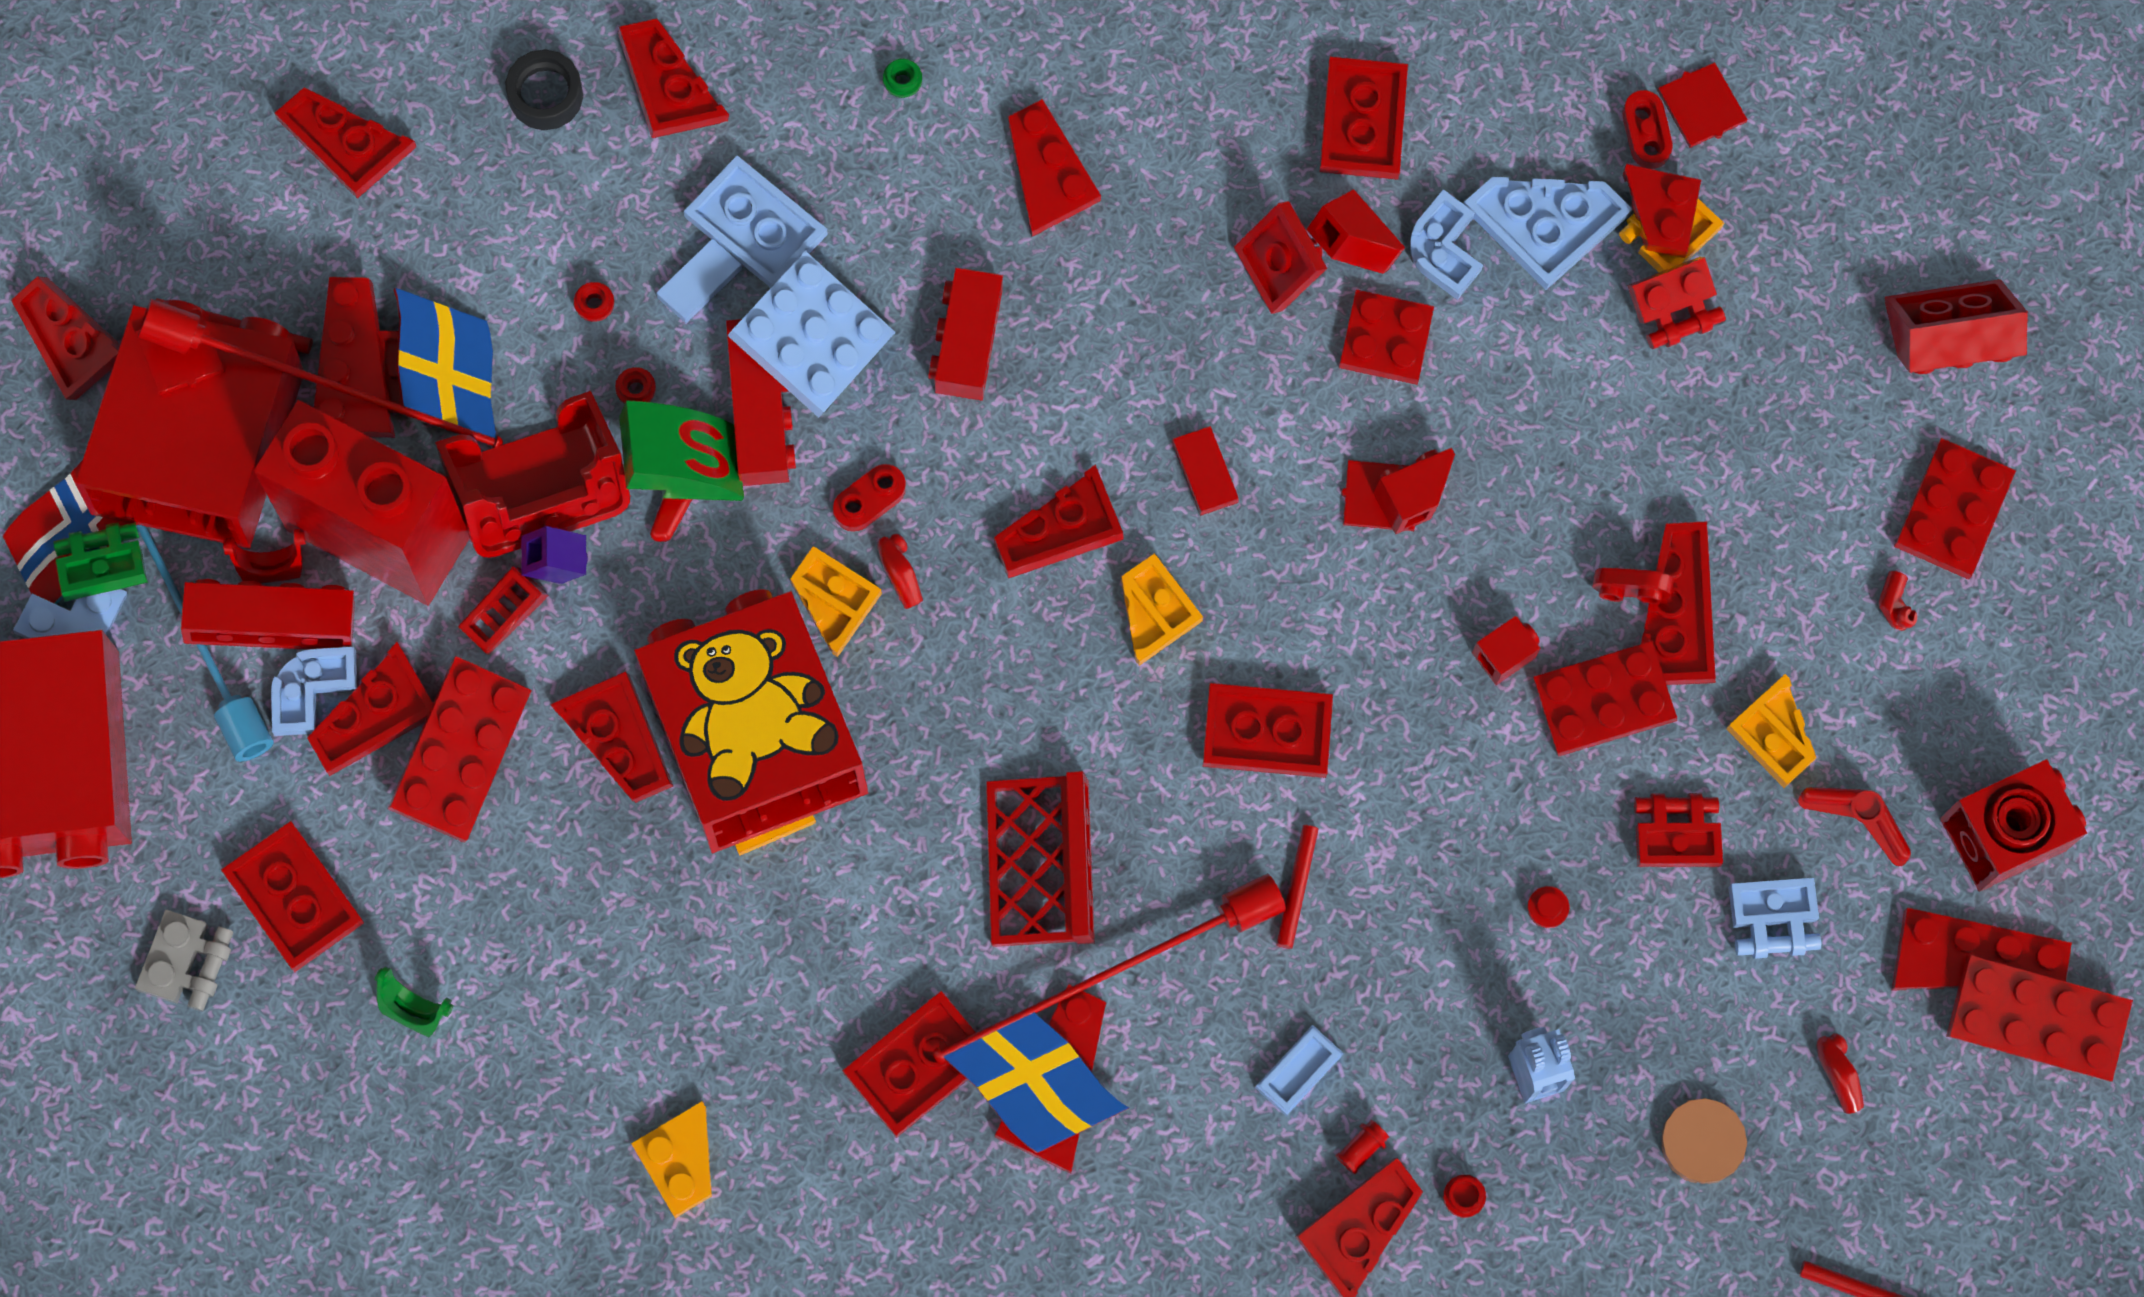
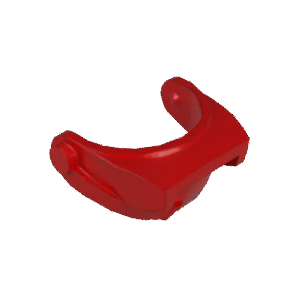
(267, 566)

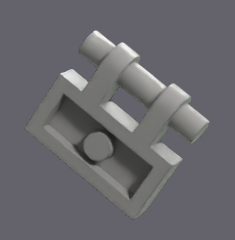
(172, 958)

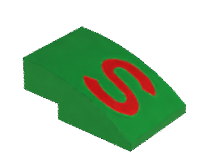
(679, 452)

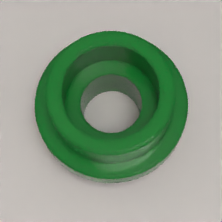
(898, 68)

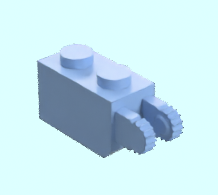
(1541, 1064)

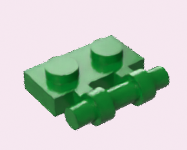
(101, 569)

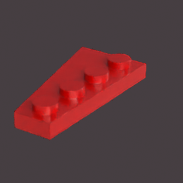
(353, 357)
(1684, 622)
(1936, 947)
(1079, 1023)

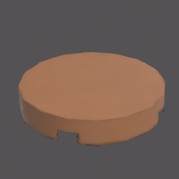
(1703, 1141)

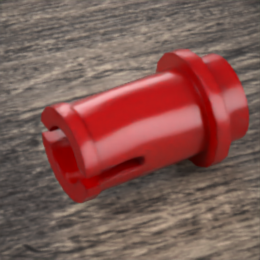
(1362, 1146)

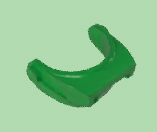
(392, 992)

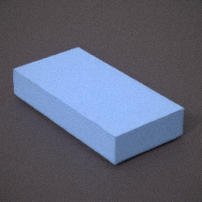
(699, 281)
(1299, 1070)

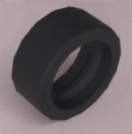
(536, 62)

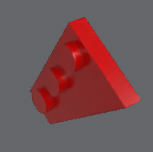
(665, 83)
(346, 144)
(1049, 169)
(66, 337)
(1066, 526)
(375, 714)
(618, 734)
(1359, 1227)

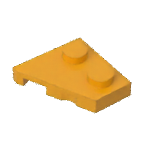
(833, 597)
(1156, 608)
(1775, 733)

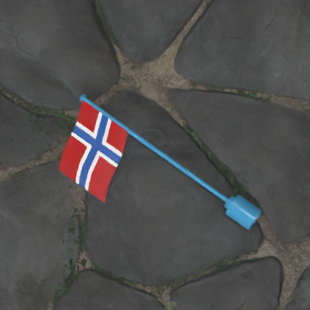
(33, 550)

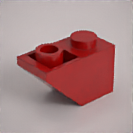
(1355, 234)
(1414, 492)

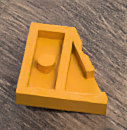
(679, 1159)

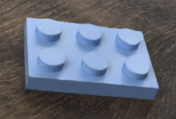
(754, 221)

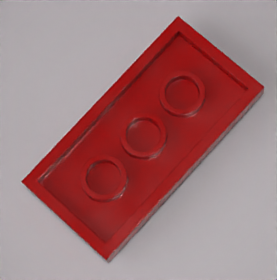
(459, 749)
(2039, 1018)

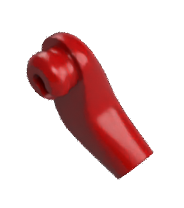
(899, 569)
(1840, 1072)

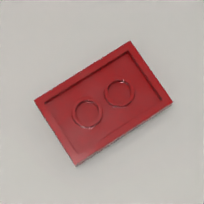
(1363, 118)
(1955, 508)
(1605, 698)
(1268, 730)
(292, 896)
(899, 1071)

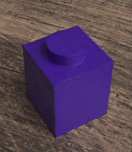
(553, 555)

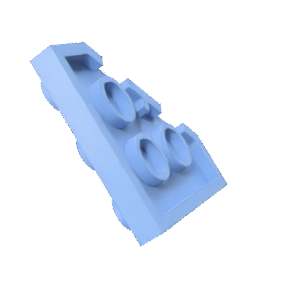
(1547, 221)

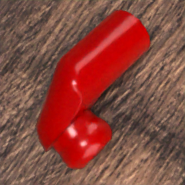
(1891, 603)

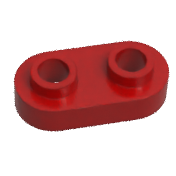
(1649, 131)
(870, 496)
(1644, 585)

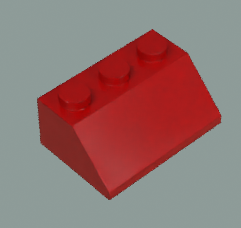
(1957, 326)

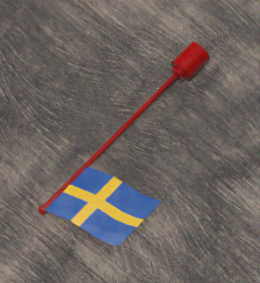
(440, 362)
(1037, 1076)

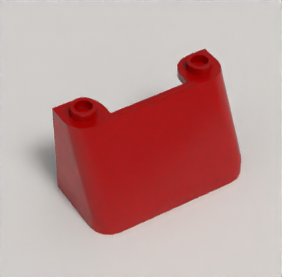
(543, 480)

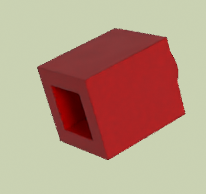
(1507, 649)

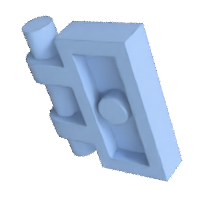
(1775, 904)

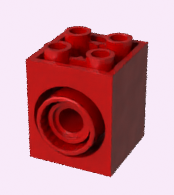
(2014, 824)

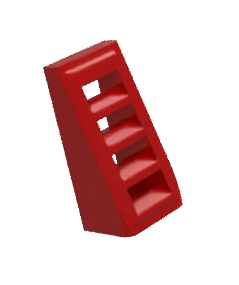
(513, 620)

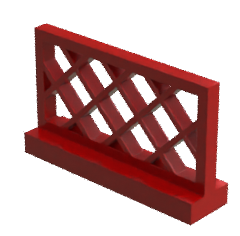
(1076, 860)

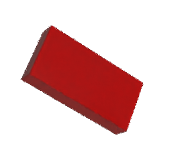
(1205, 470)

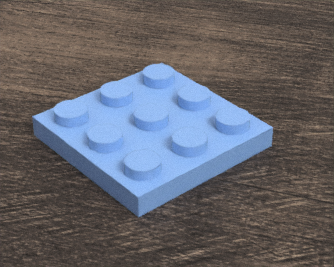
(811, 334)

